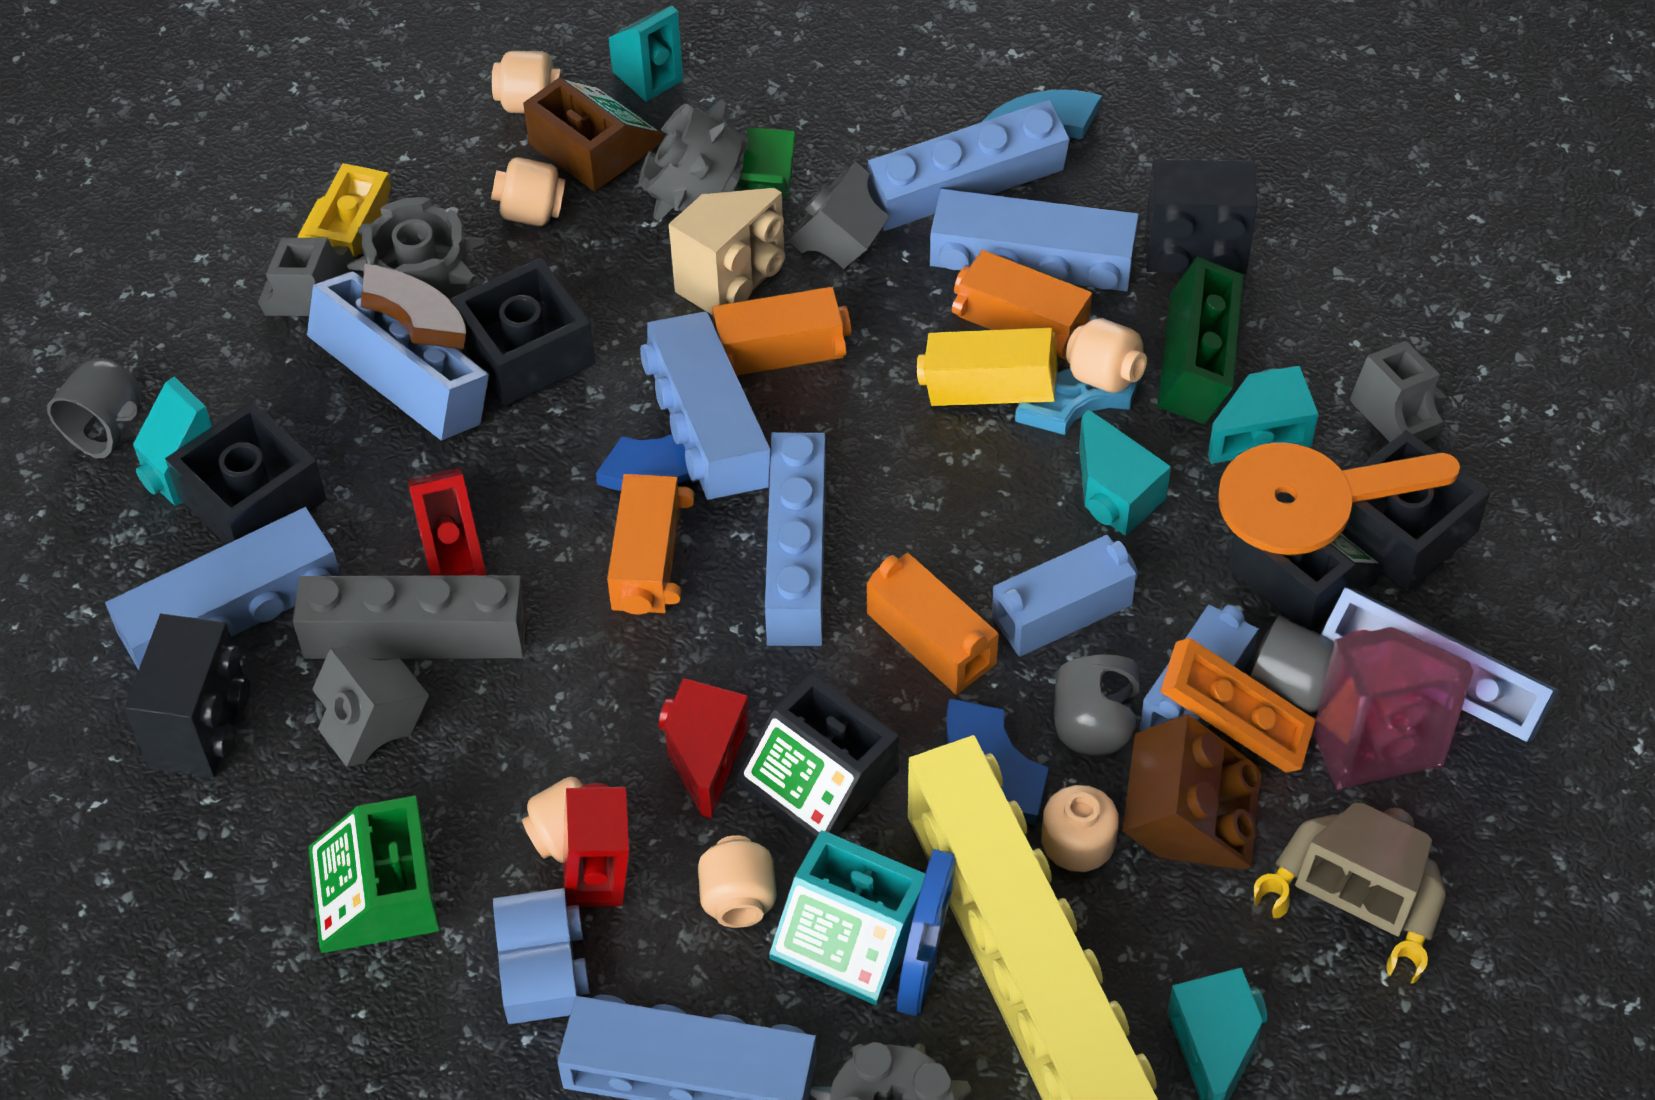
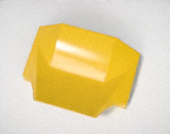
(349, 202)

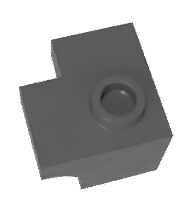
(840, 219)
(295, 270)
(1399, 393)
(366, 703)

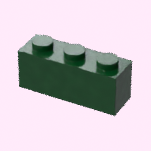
(1200, 341)

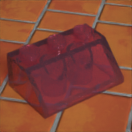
(1388, 706)

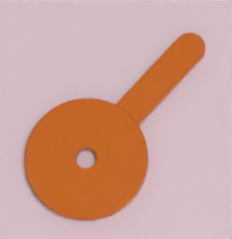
(1320, 493)

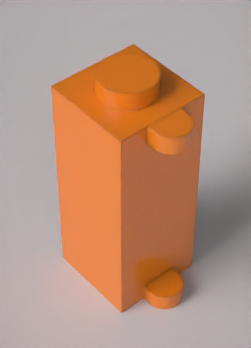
(1013, 296)
(782, 330)
(646, 543)
(931, 622)

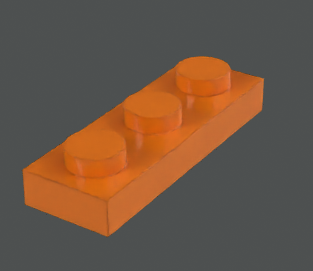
(1237, 705)

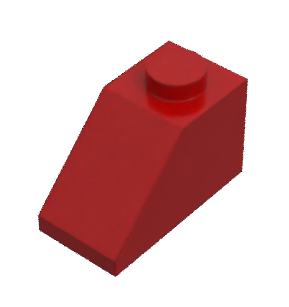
(446, 524)
(704, 738)
(595, 845)

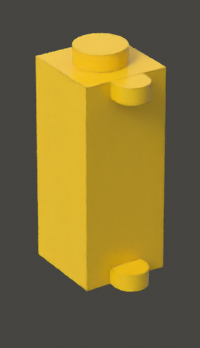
(989, 366)

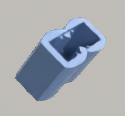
(537, 955)

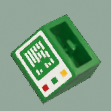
(373, 877)

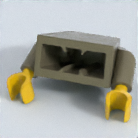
(1368, 867)

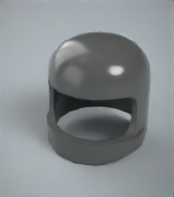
(98, 390)
(1293, 663)
(1085, 717)

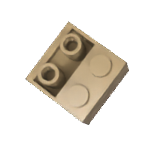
(727, 245)

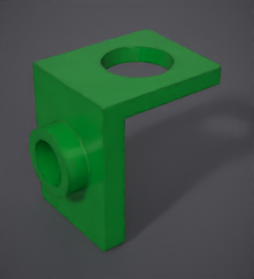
(768, 160)

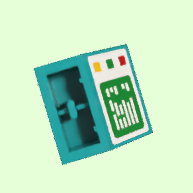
(848, 917)

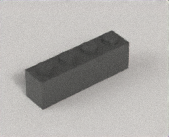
(412, 616)

